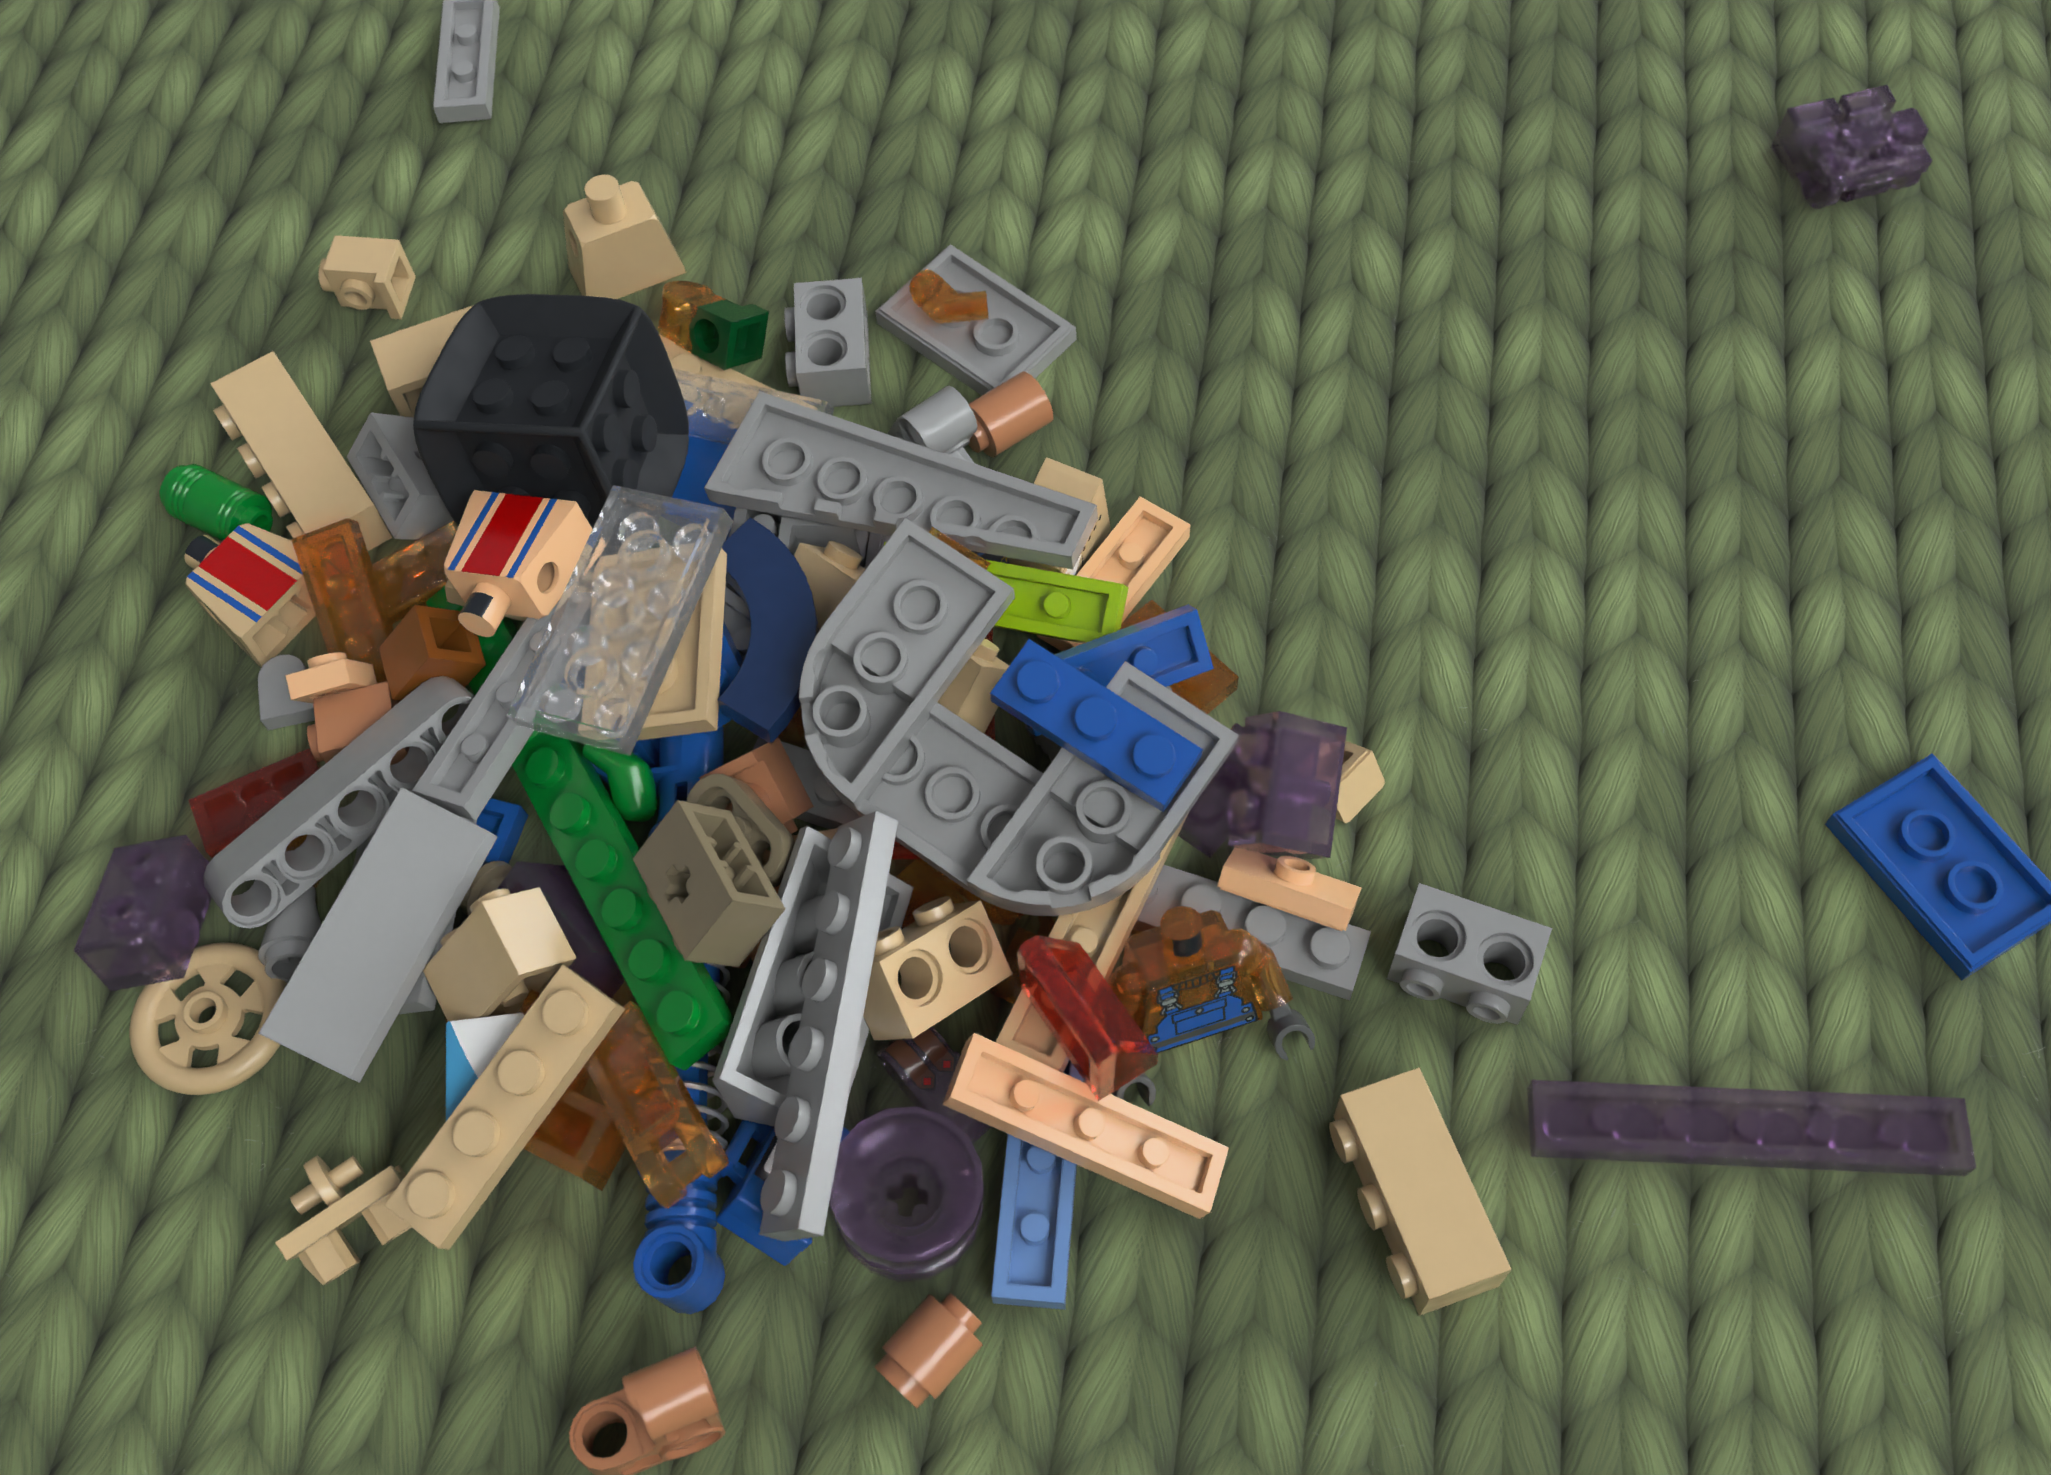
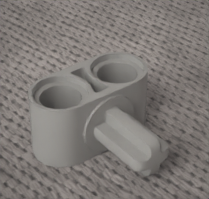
(939, 423)

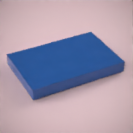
(1946, 865)

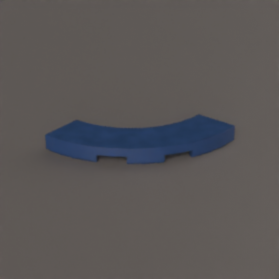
(782, 630)

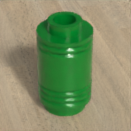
(212, 501)

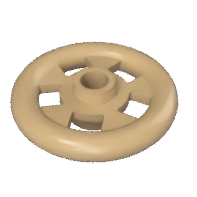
(237, 1057)

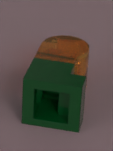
(712, 325)

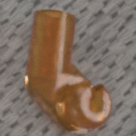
(943, 302)

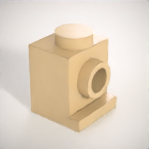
(368, 274)

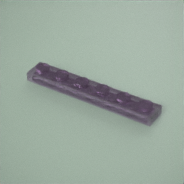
(1750, 1127)

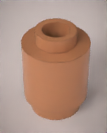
(930, 1348)

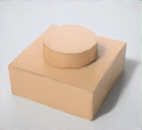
(329, 675)

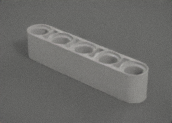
(314, 809)

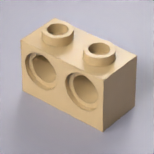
(931, 977)

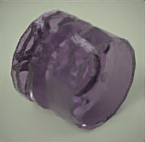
(899, 1152)

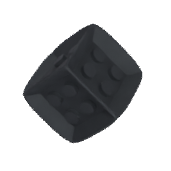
(552, 404)

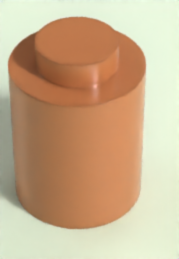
(1009, 414)

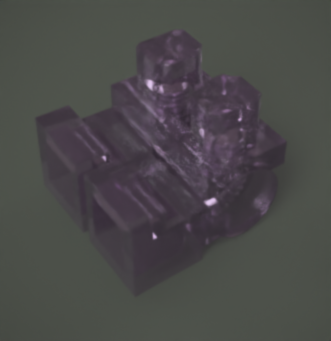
(1852, 146)

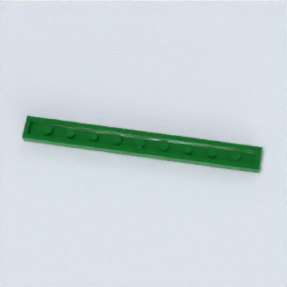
(598, 854)

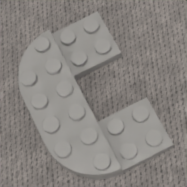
(958, 796)

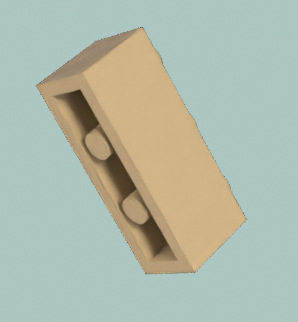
(1417, 1193)

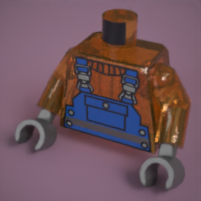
(1200, 981)

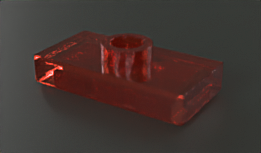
(235, 806)

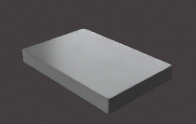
(980, 352)

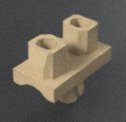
(320, 1239)

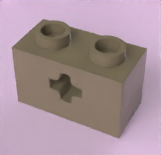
(708, 884)

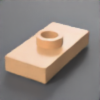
(1290, 886)

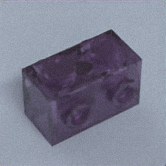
(146, 914)

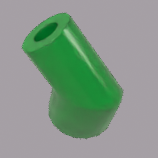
(629, 782)

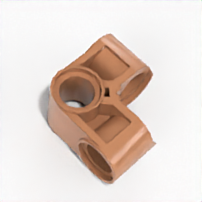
(666, 1414)

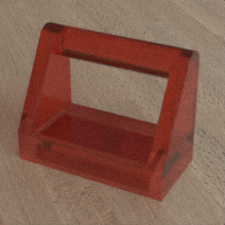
(1083, 1014)

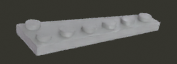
(861, 479)

